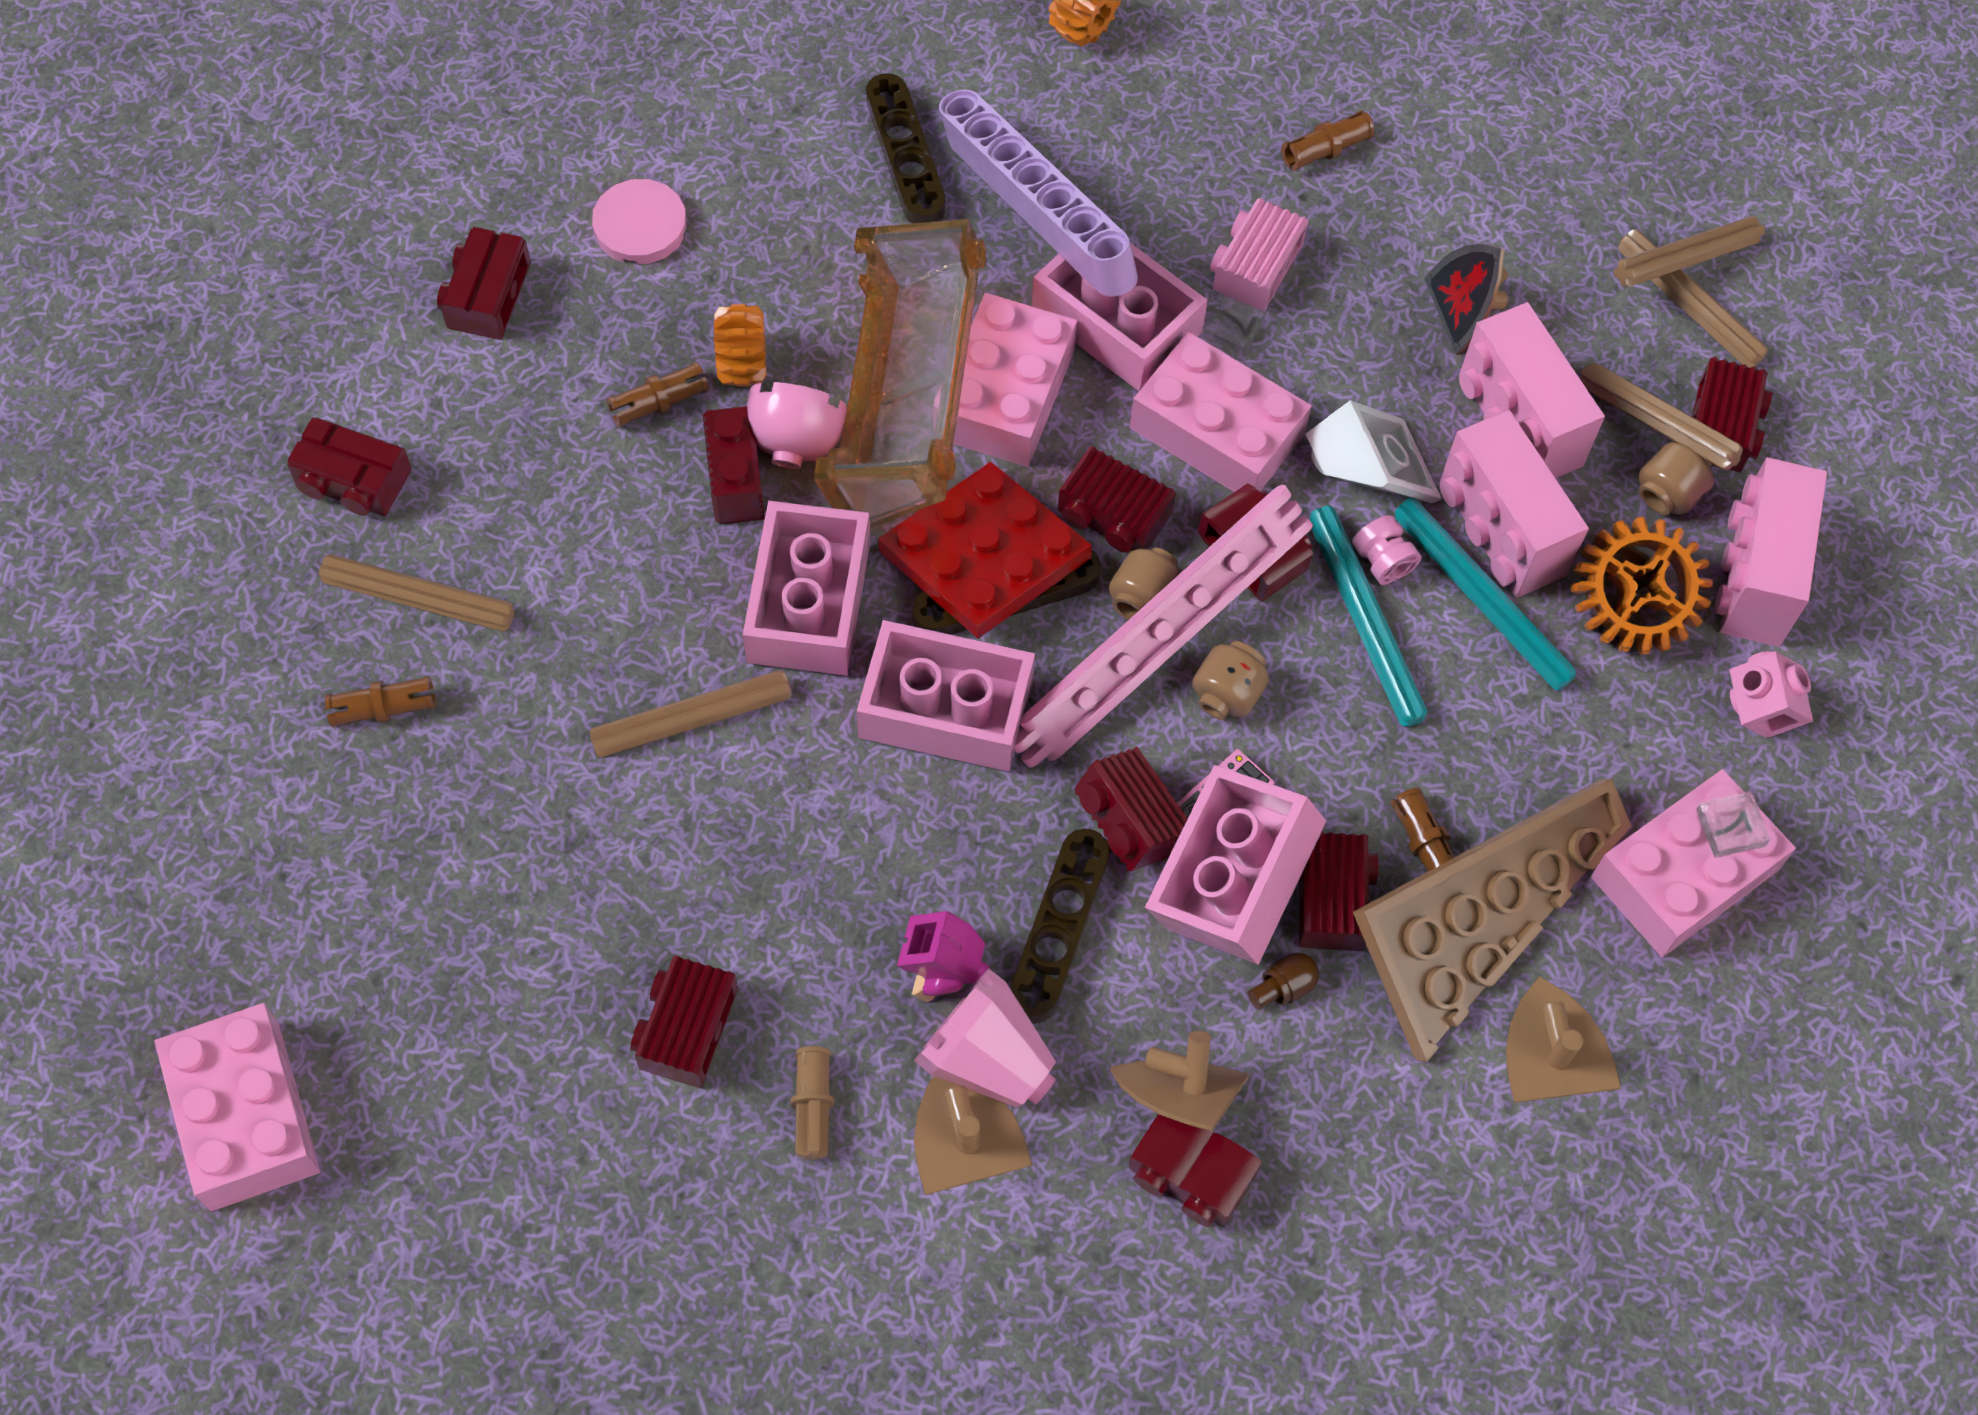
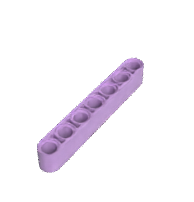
(1039, 193)

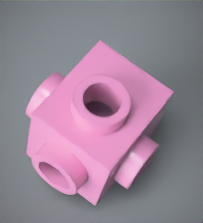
(1771, 694)

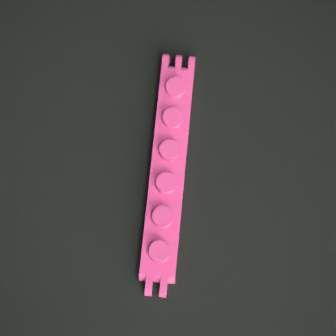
(1161, 627)

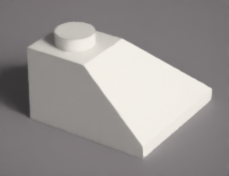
(1371, 451)

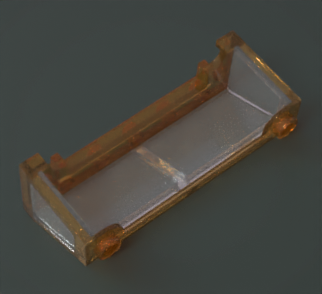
(906, 369)

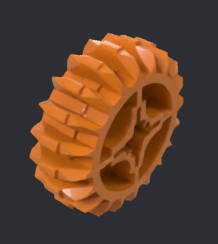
(1667, 551)

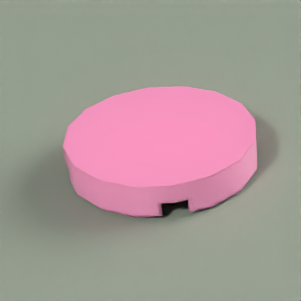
(639, 221)

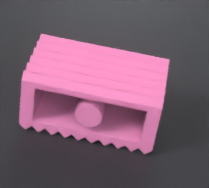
(1259, 254)

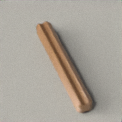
(1688, 251)
(1701, 306)
(1661, 416)
(416, 592)
(690, 713)

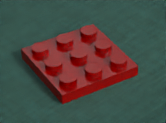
(984, 549)

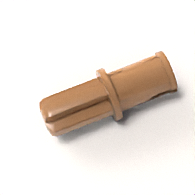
(812, 1102)

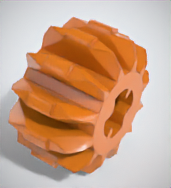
(1082, 19)
(740, 345)

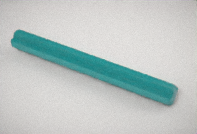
(1485, 594)
(1368, 617)

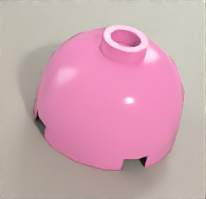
(794, 423)

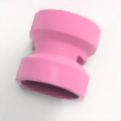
(1386, 549)

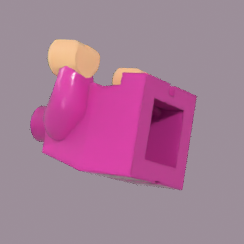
(942, 953)

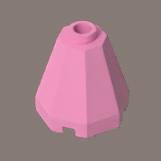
(990, 1047)

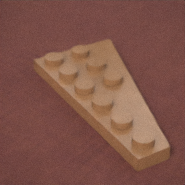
(1482, 909)

